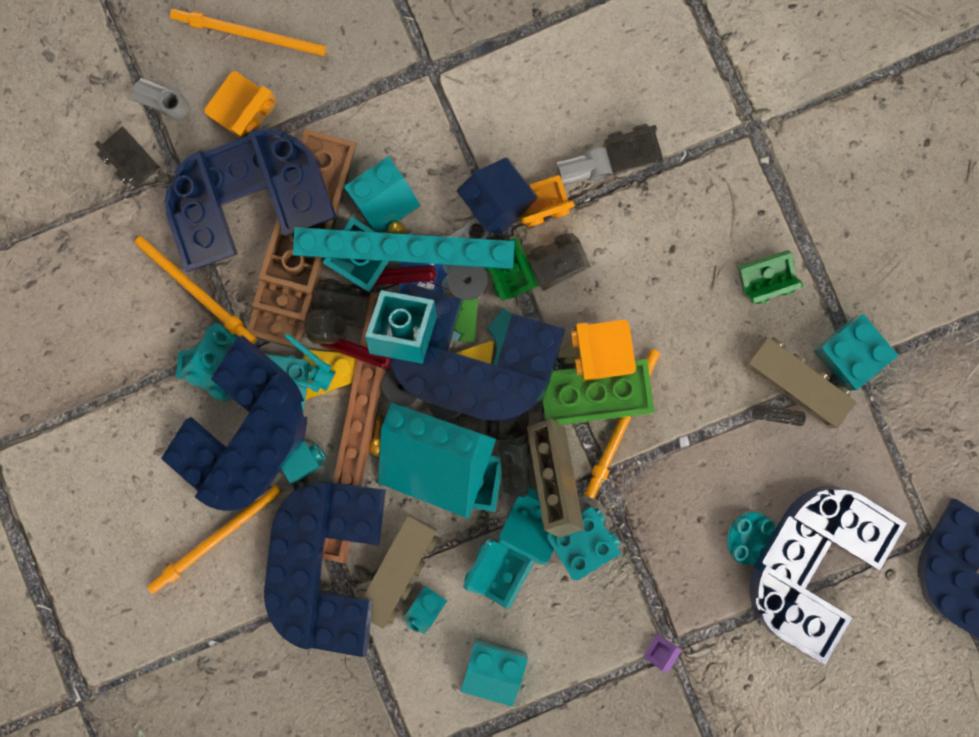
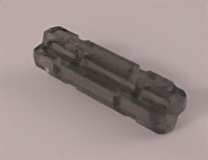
(778, 415)

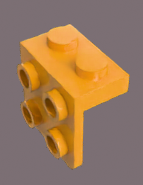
(240, 105)
(551, 201)
(603, 349)

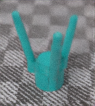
(320, 374)

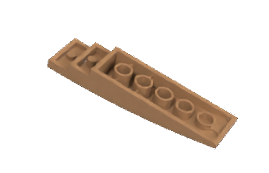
(290, 280)

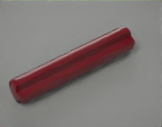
(407, 275)
(358, 352)

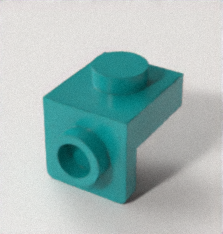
(424, 610)

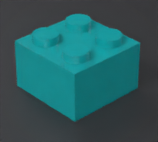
(401, 326)
(855, 353)

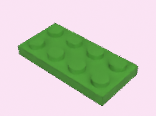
(578, 401)

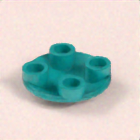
(749, 537)

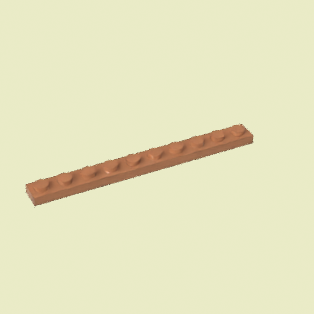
(357, 432)

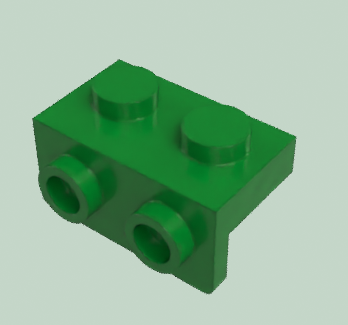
(769, 277)
(516, 281)

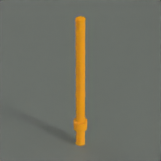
(199, 20)
(231, 323)
(601, 470)
(173, 571)

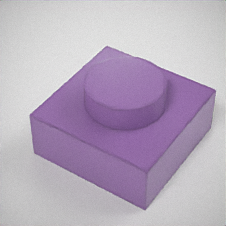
(662, 653)

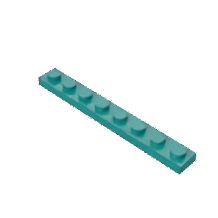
(403, 248)

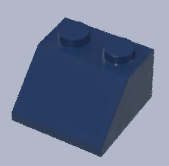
(497, 195)

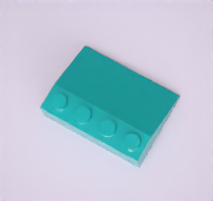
(432, 459)

